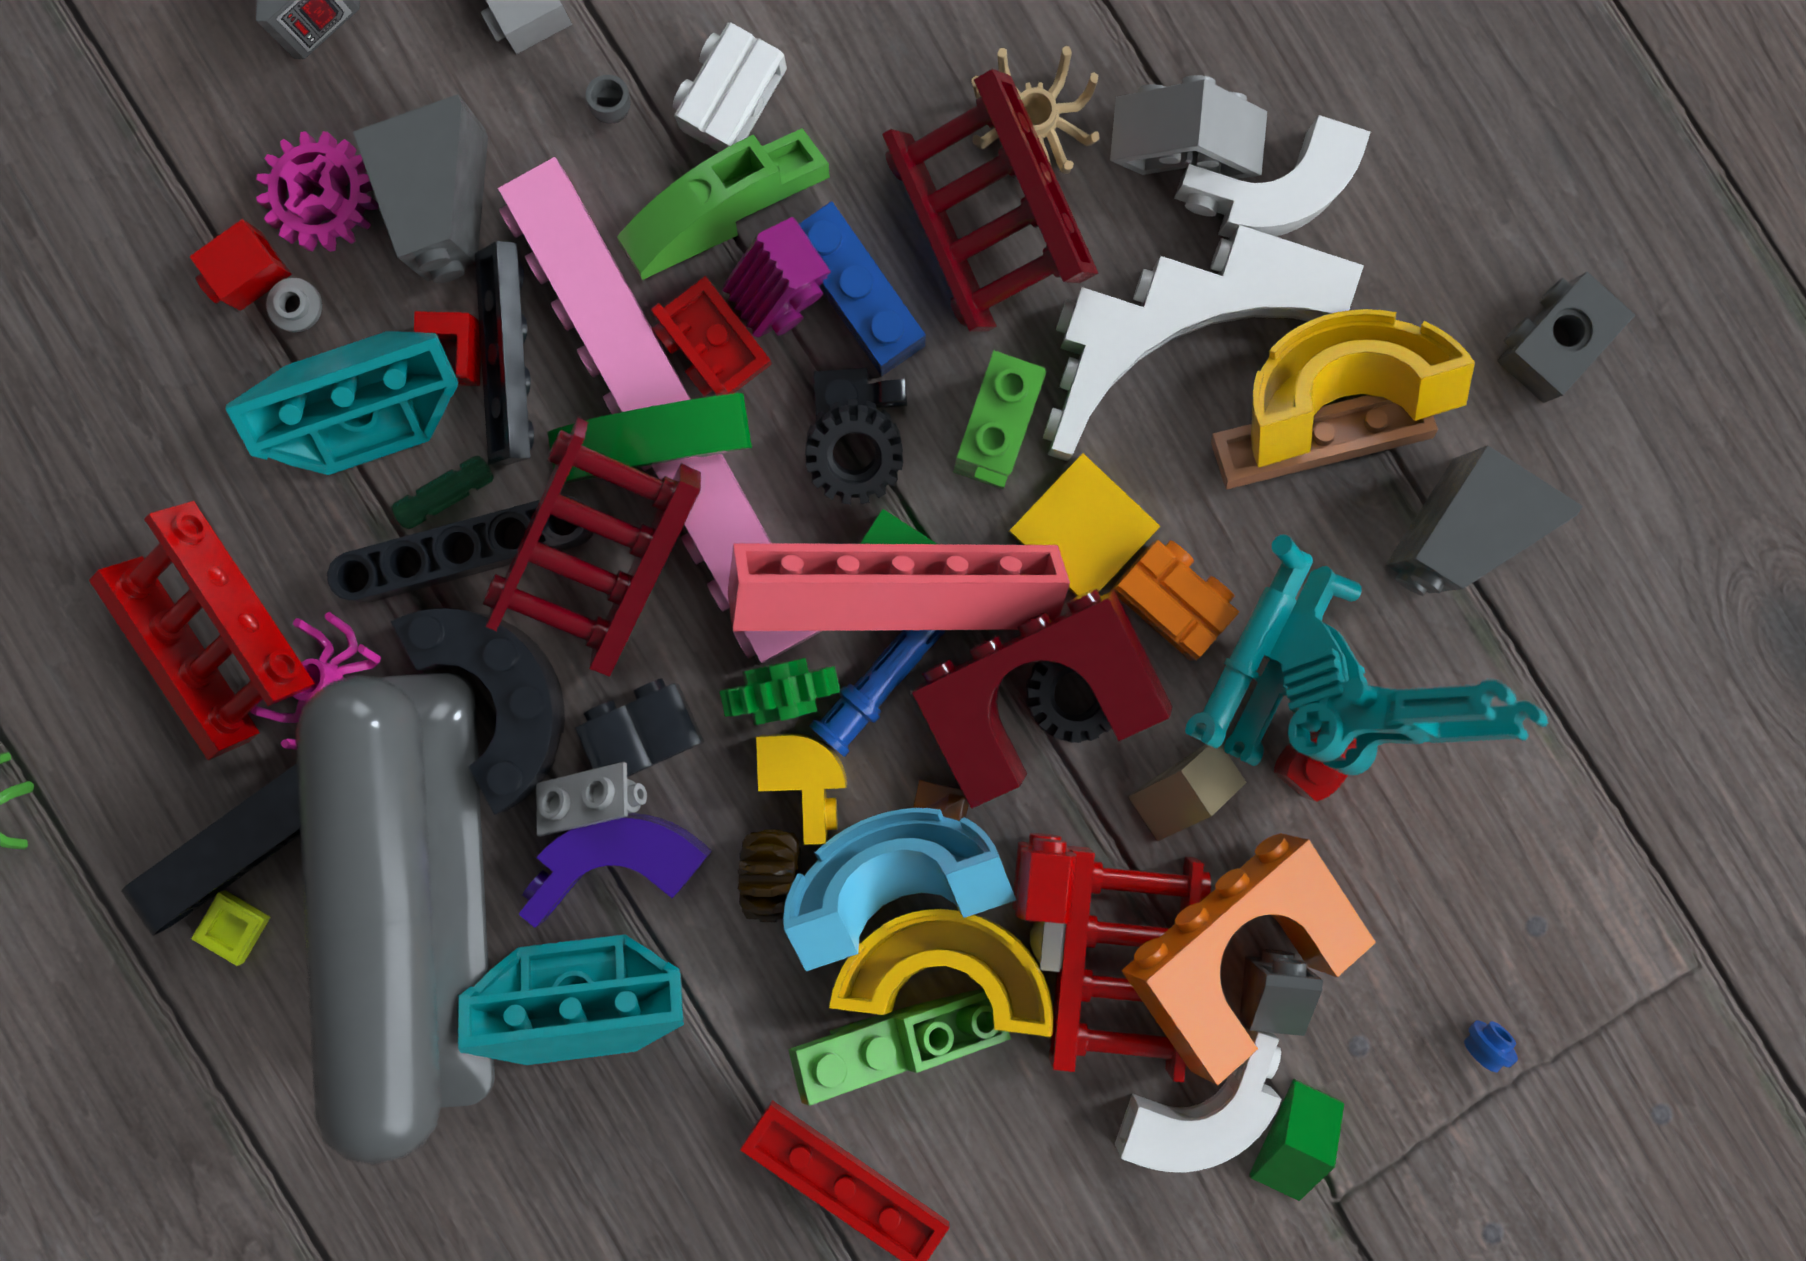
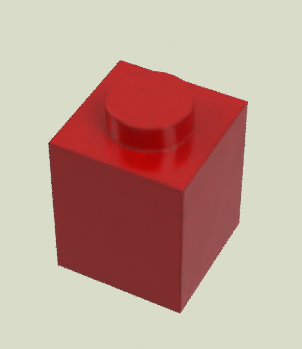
(238, 266)

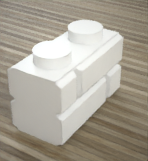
(729, 89)

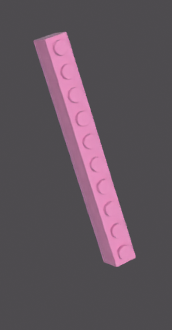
(633, 365)

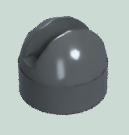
(611, 94)

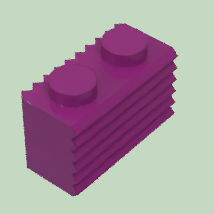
(777, 279)

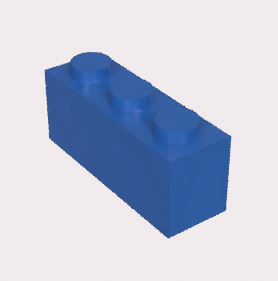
(862, 292)

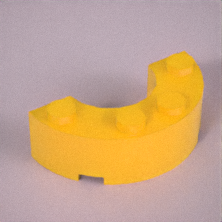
(1347, 357)
(945, 938)

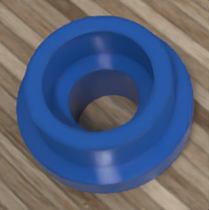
(1491, 1045)

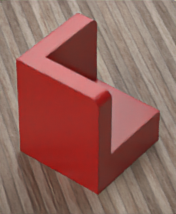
(460, 341)

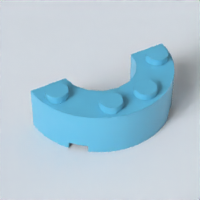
(880, 862)

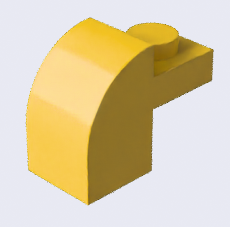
(803, 765)

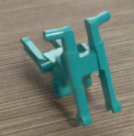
(1328, 684)

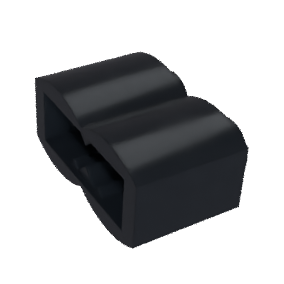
(642, 730)

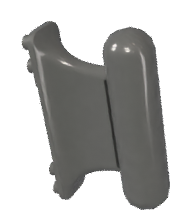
(391, 906)

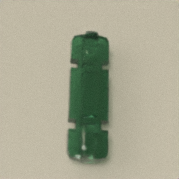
(442, 492)

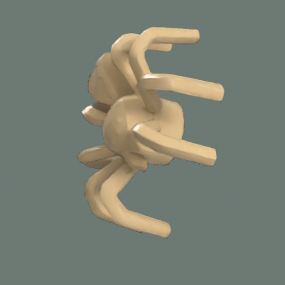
(1045, 111)

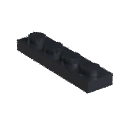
(502, 354)

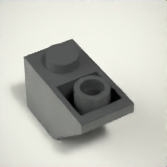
(1278, 993)

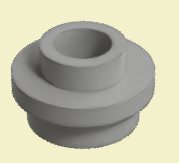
(305, 315)

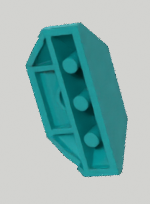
(348, 403)
(571, 1002)

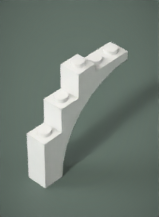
(1254, 279)

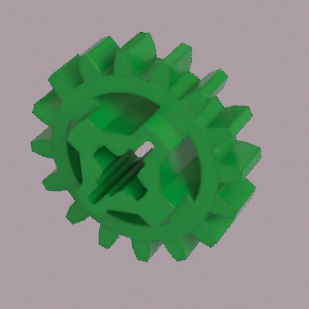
(779, 691)

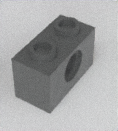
(1592, 321)

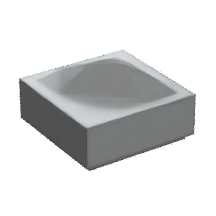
(1048, 944)

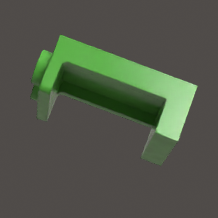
(999, 420)

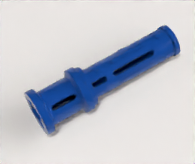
(862, 701)

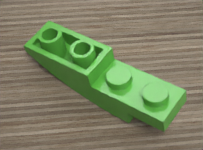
(711, 197)
(894, 1043)

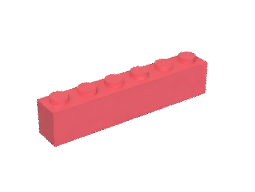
(893, 586)

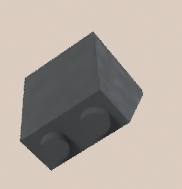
(429, 184)
(1476, 521)

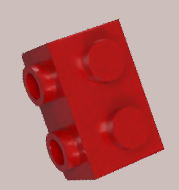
(711, 338)

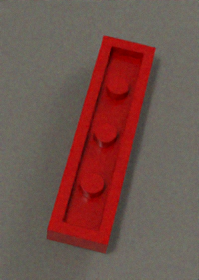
(844, 1185)

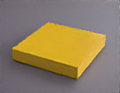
(1089, 522)

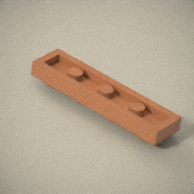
(1338, 434)

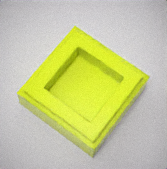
(230, 927)

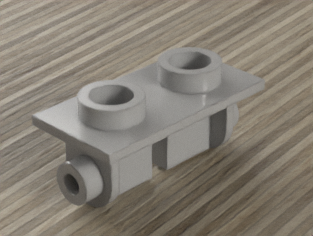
(587, 799)

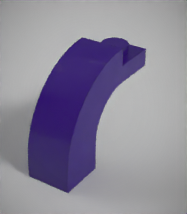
(639, 842)

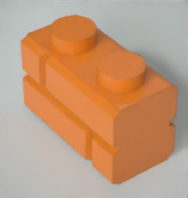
(1176, 599)

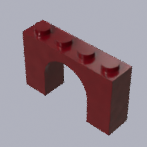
(1089, 638)

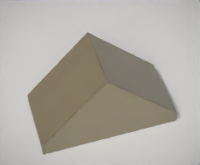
(1187, 791)

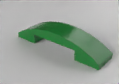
(666, 432)

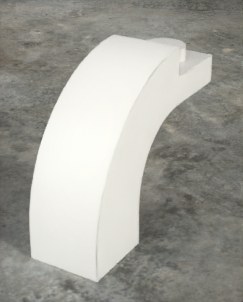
(1283, 205)
(1207, 1132)

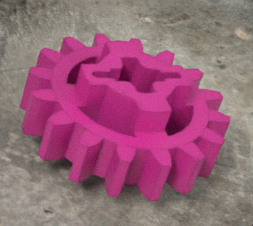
(303, 212)

